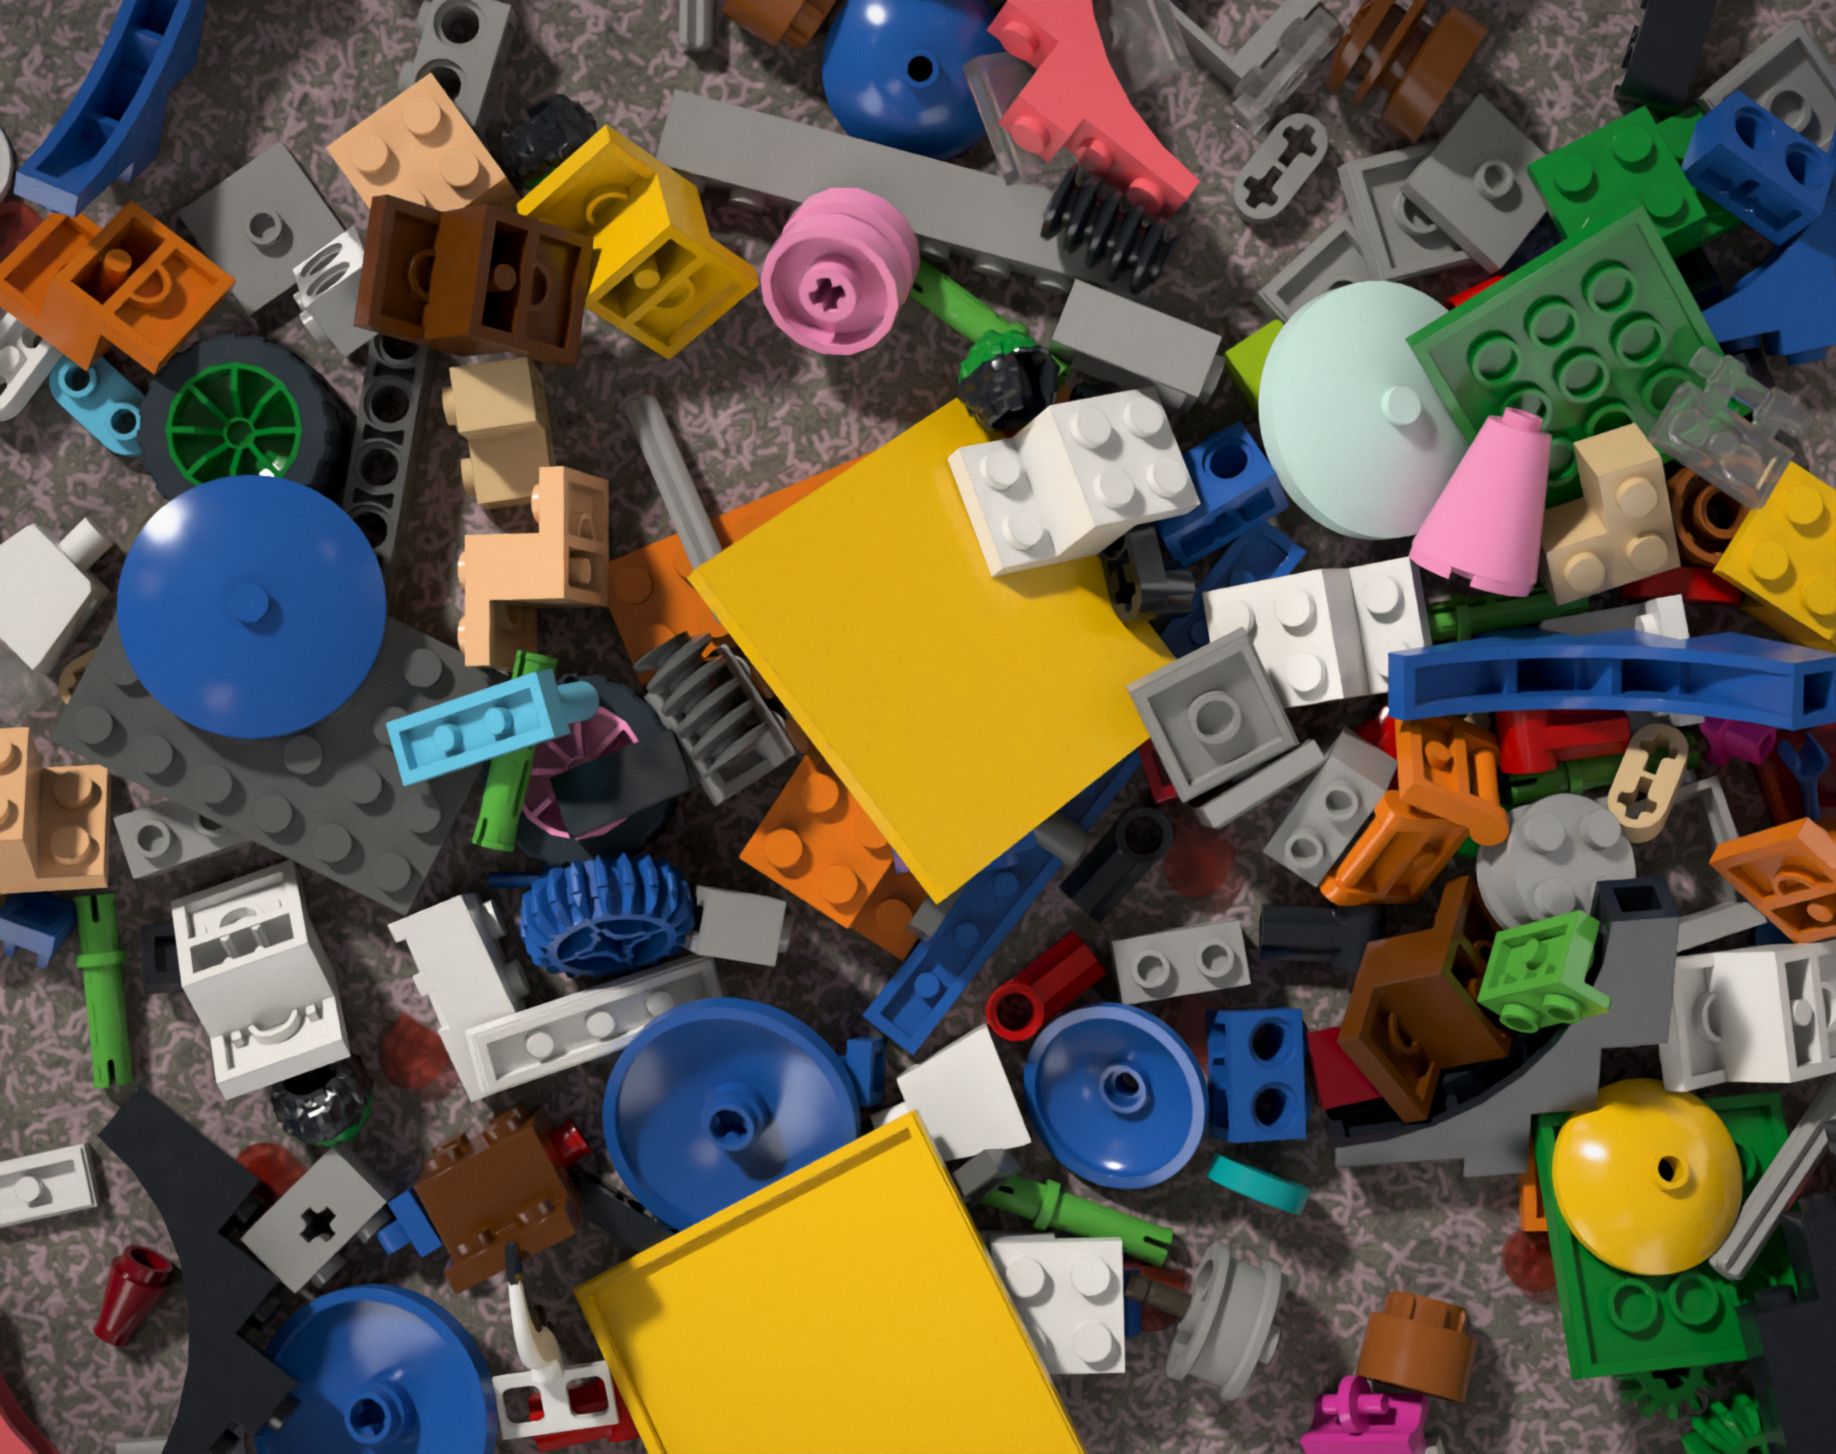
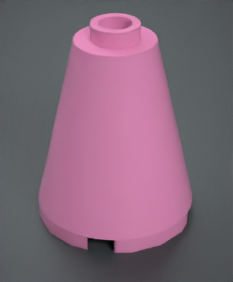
(1492, 509)

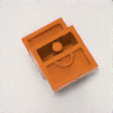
(111, 286)
(836, 859)
(1787, 875)

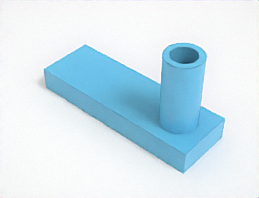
(488, 724)

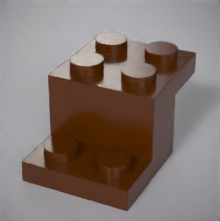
(473, 280)
(1419, 1004)
(496, 1192)

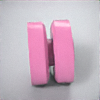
(840, 271)

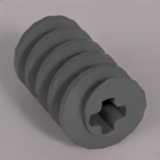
(702, 699)

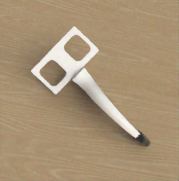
(542, 1355)

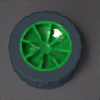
(241, 411)

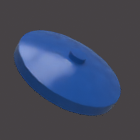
(252, 607)
(722, 1106)
(383, 1378)

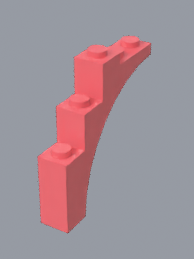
(1082, 106)

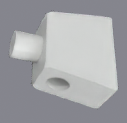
(49, 590)
(961, 1098)

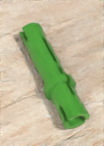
(964, 310)
(1465, 616)
(1582, 775)
(508, 776)
(104, 989)
(1080, 1217)

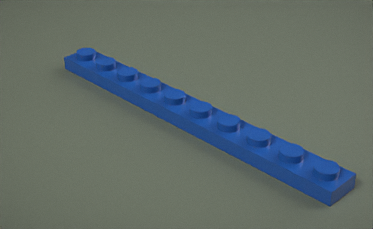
(998, 897)

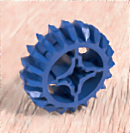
(607, 916)

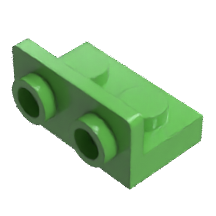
(1541, 971)

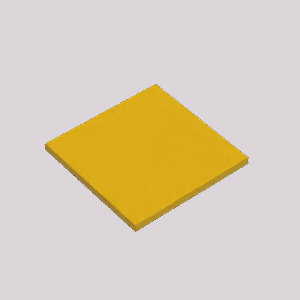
(923, 681)
(830, 1321)

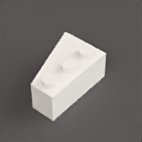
(463, 972)

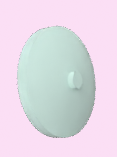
(1354, 413)

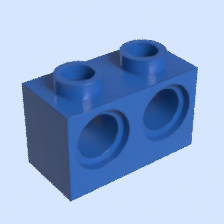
(1758, 168)
(1226, 505)
(1240, 1075)

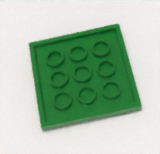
(1576, 337)
(1672, 1320)

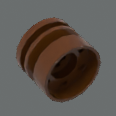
(1405, 59)

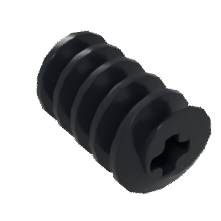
(1108, 231)

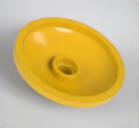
(1612, 1183)

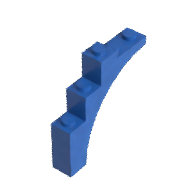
(119, 109)
(1786, 295)
(1616, 670)

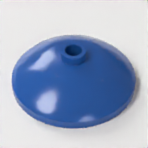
(870, 81)
(1093, 1117)

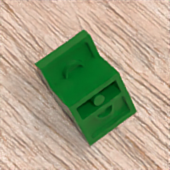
(1627, 162)

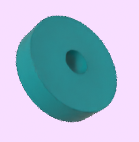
(1258, 1183)

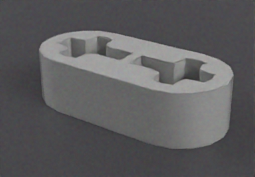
(1290, 178)

